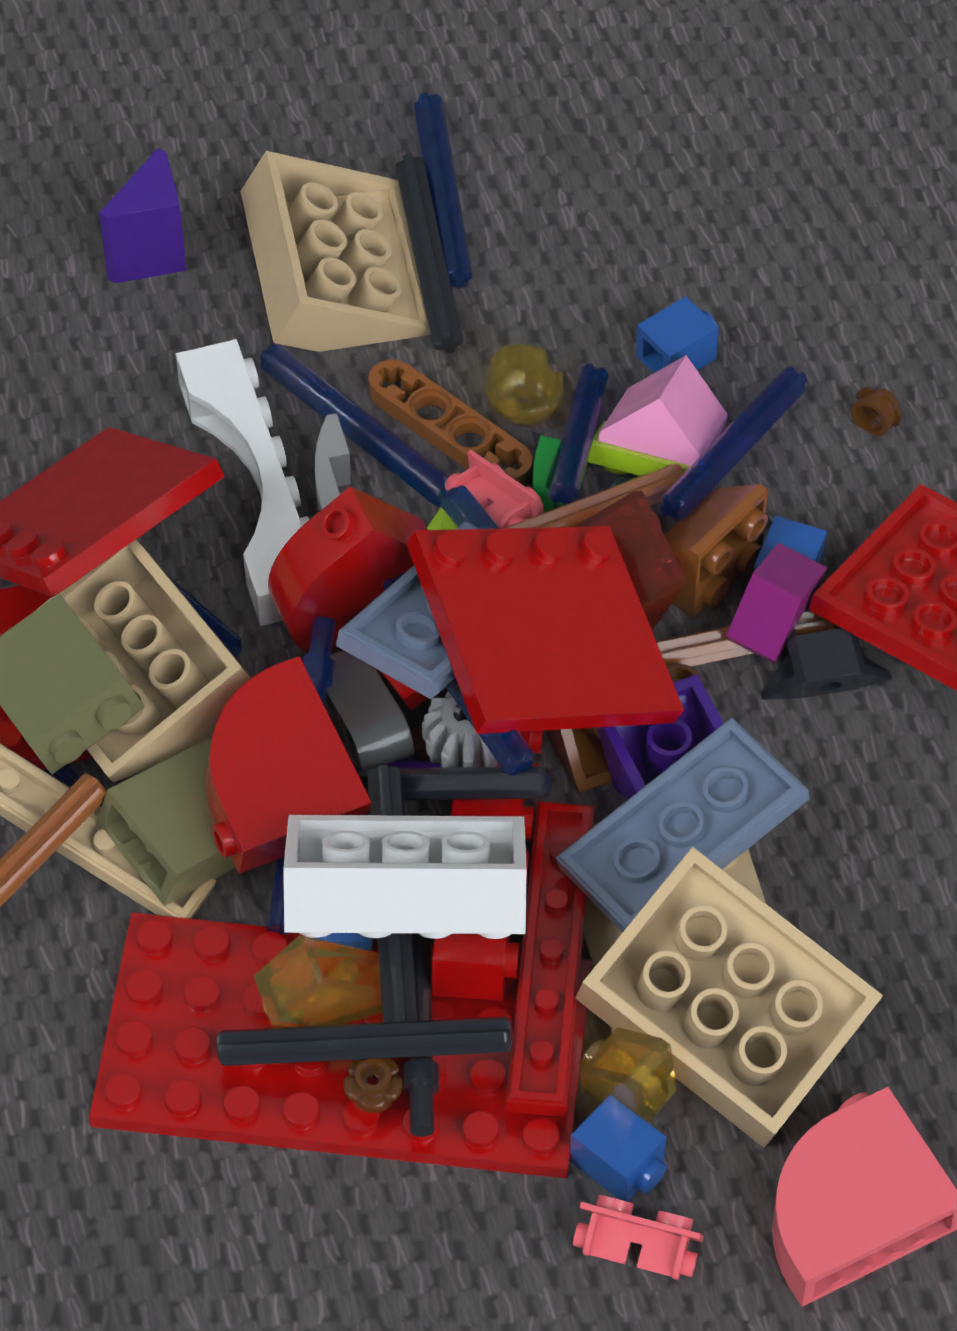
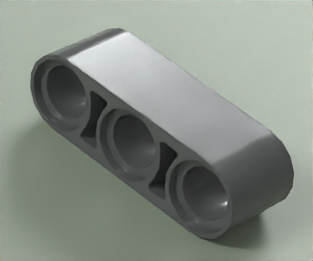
(366, 714)

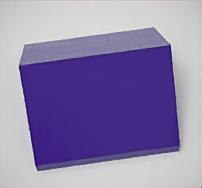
(144, 225)
(645, 751)

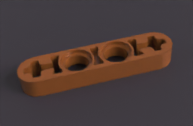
(454, 422)

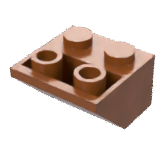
(718, 544)

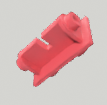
(497, 492)
(662, 1240)

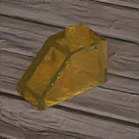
(320, 984)
(631, 1069)

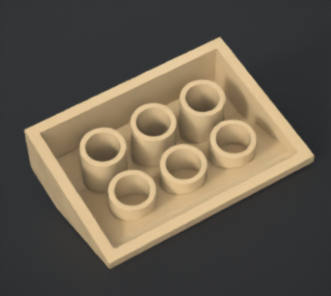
(332, 255)
(162, 652)
(733, 992)

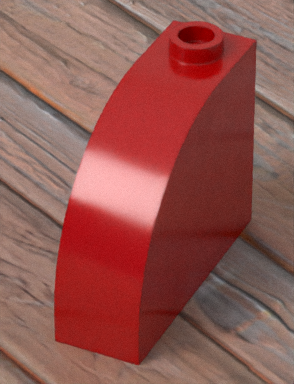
(340, 562)
(273, 760)

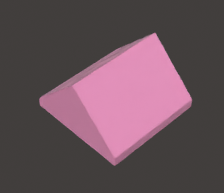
(667, 415)

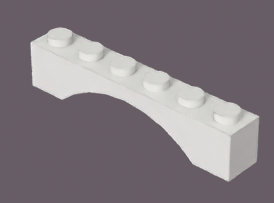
(223, 401)

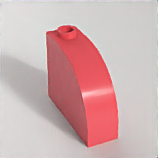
(857, 1197)

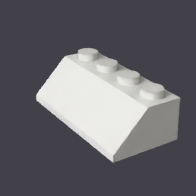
(405, 875)

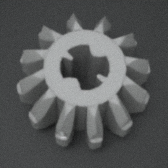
(452, 737)

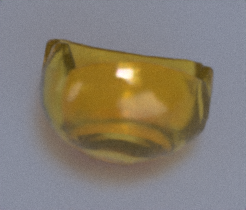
(523, 373)

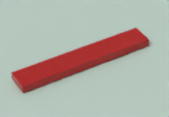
(548, 968)

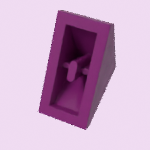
(775, 602)

